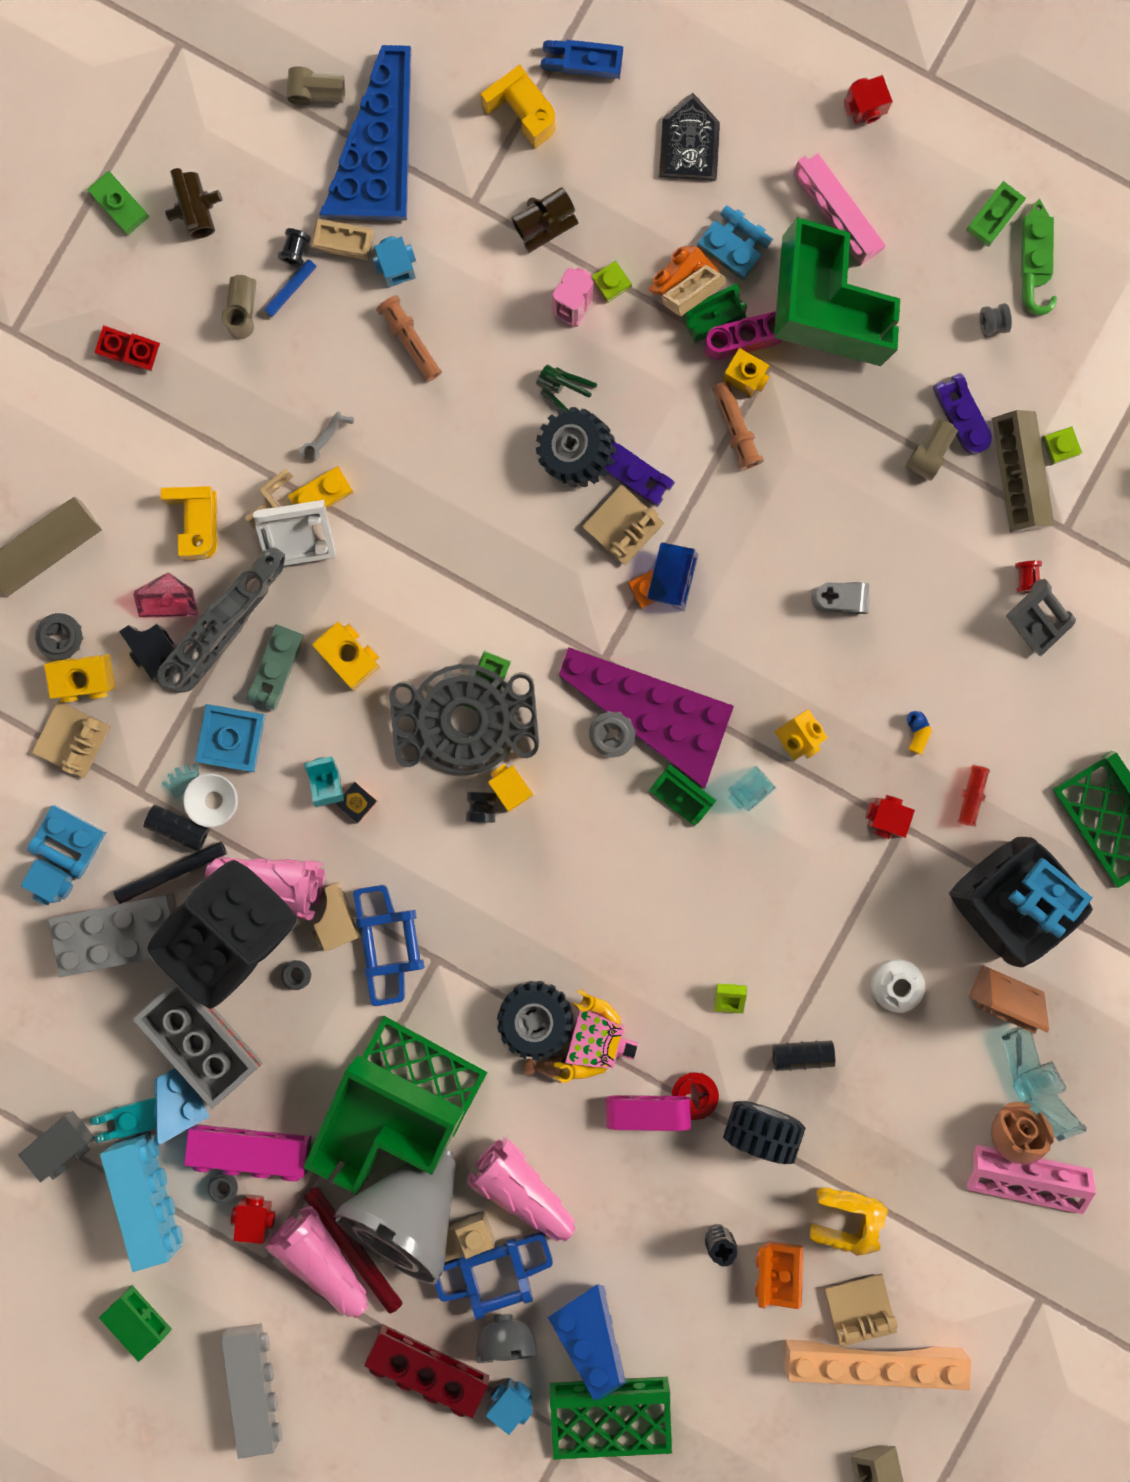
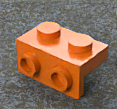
(684, 263)
(779, 1275)

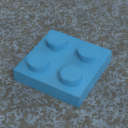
(230, 738)

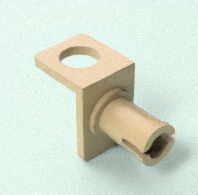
(267, 490)

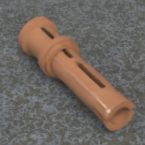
(402, 325)
(741, 438)

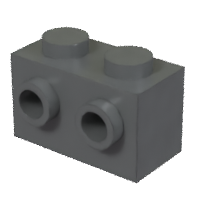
(56, 1146)

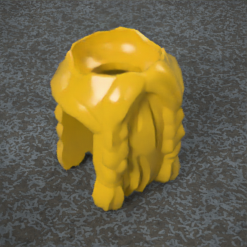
(867, 1236)

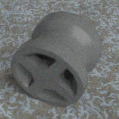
(995, 319)

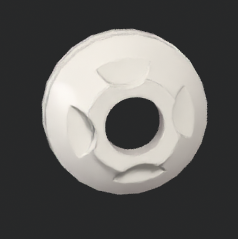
(196, 796)
(887, 975)

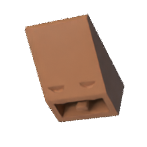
(1010, 1000)

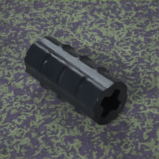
(176, 827)
(803, 1055)
(724, 1254)

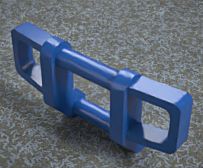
(372, 968)
(511, 1248)

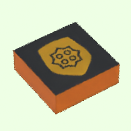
(357, 802)

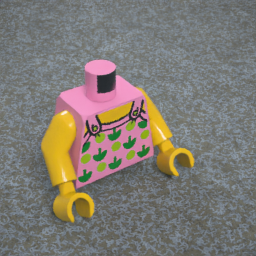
(594, 1040)

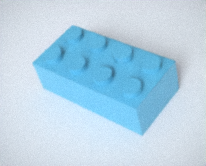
(142, 1201)

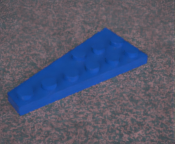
(375, 158)

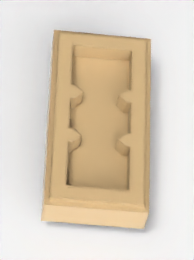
(342, 239)
(693, 290)

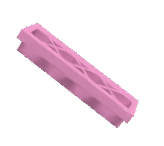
(838, 207)
(1044, 1175)

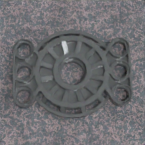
(434, 724)

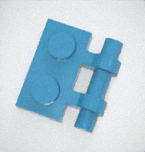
(731, 250)
(1056, 890)

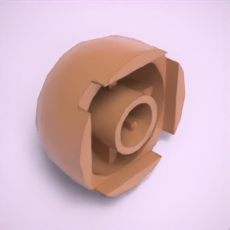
(1021, 1134)

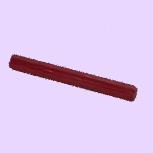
(354, 1252)

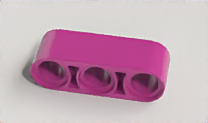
(730, 335)
(648, 1112)

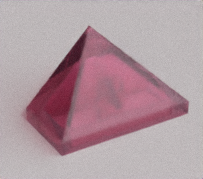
(165, 598)

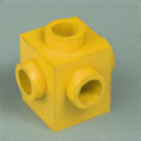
(801, 735)

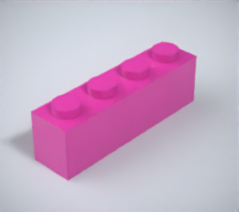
(247, 1151)

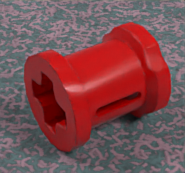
(1028, 575)

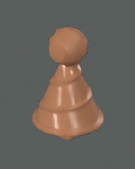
(545, 1067)

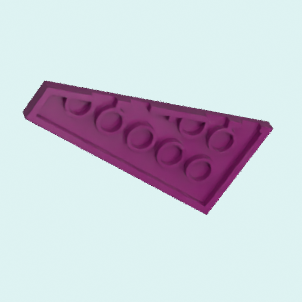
(666, 717)

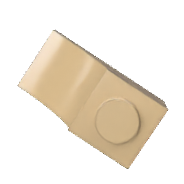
(338, 923)
(469, 1237)

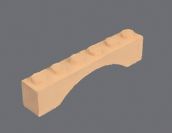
(838, 1365)

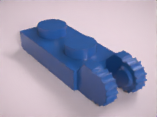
(583, 58)

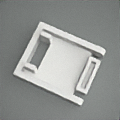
(292, 532)

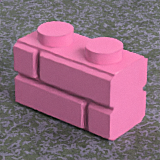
(573, 296)

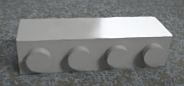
(250, 1390)

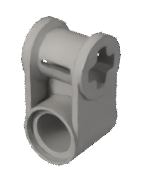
(847, 598)

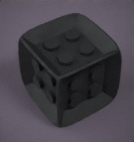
(985, 903)
(221, 933)

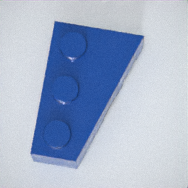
(590, 1341)

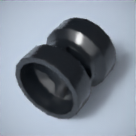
(481, 807)

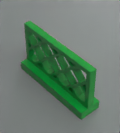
(1120, 777)
(427, 1043)
(633, 1393)

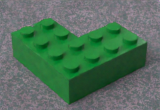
(821, 308)
(376, 1113)

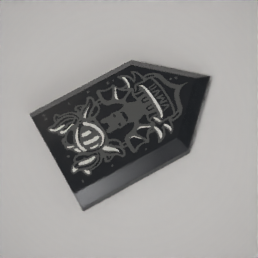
(690, 142)

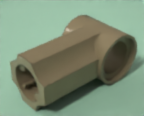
(307, 86)
(240, 304)
(929, 455)

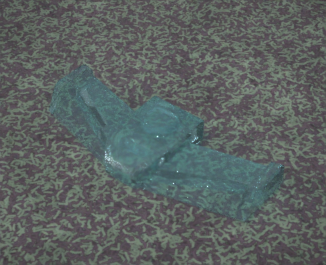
(1039, 1084)

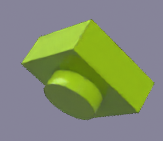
(611, 281)
(1062, 445)
(730, 998)

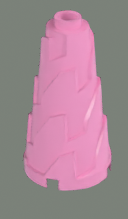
(293, 880)
(518, 1189)
(317, 1259)

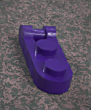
(964, 415)
(636, 473)

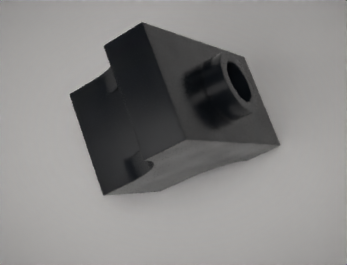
(149, 647)

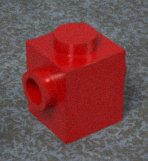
(868, 100)
(889, 817)
(252, 1219)

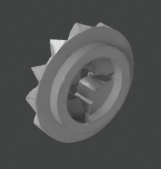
(612, 747)

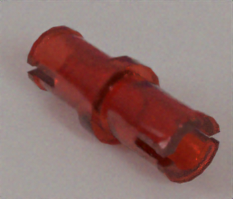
(973, 795)

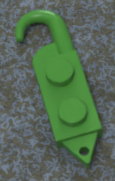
(1037, 256)

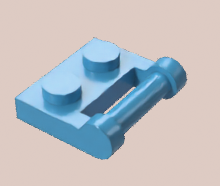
(70, 832)

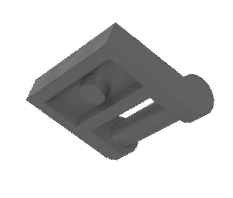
(1034, 624)

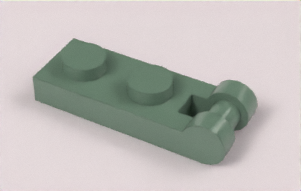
(275, 666)

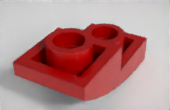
(127, 348)

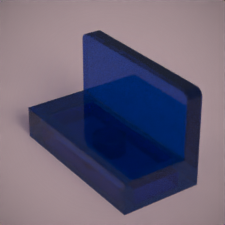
(673, 575)

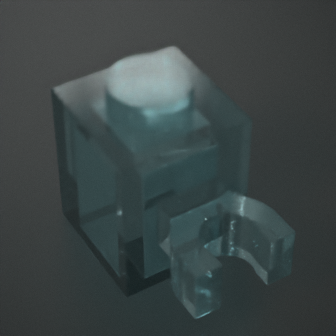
(750, 789)

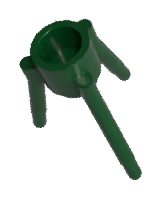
(555, 379)

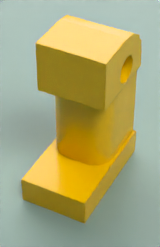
(526, 101)
(199, 520)

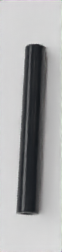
(170, 872)

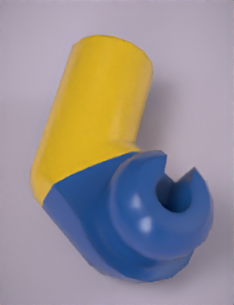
(921, 730)

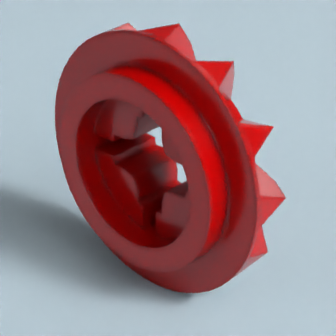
(703, 1083)

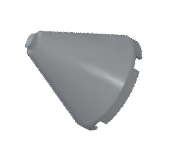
(405, 1218)

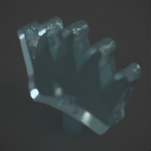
(179, 784)

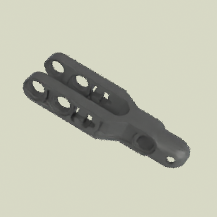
(227, 617)

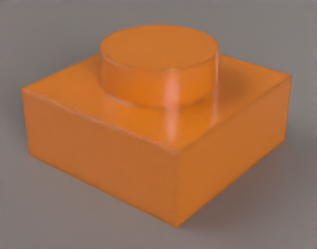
(640, 589)

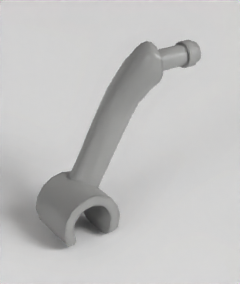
(327, 434)

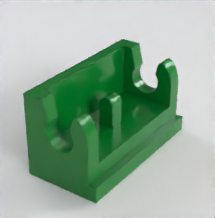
(715, 311)
(682, 795)
(135, 1323)

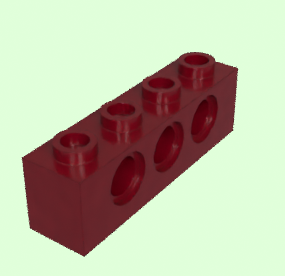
(420, 1356)

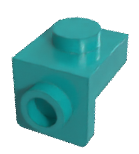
(324, 781)

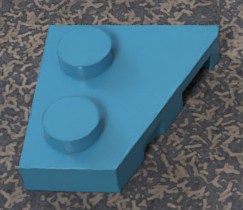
(176, 1106)

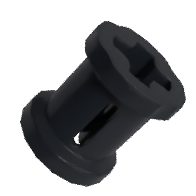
(294, 247)

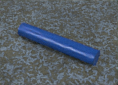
(289, 288)

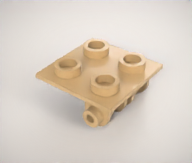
(623, 524)
(71, 739)
(861, 1310)

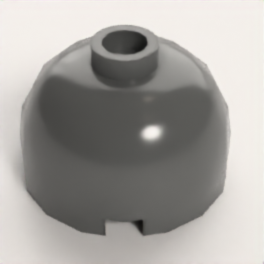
(505, 1340)

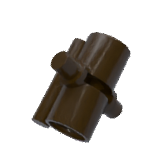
(193, 204)
(544, 219)

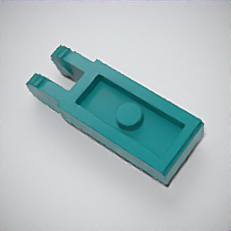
(128, 1120)

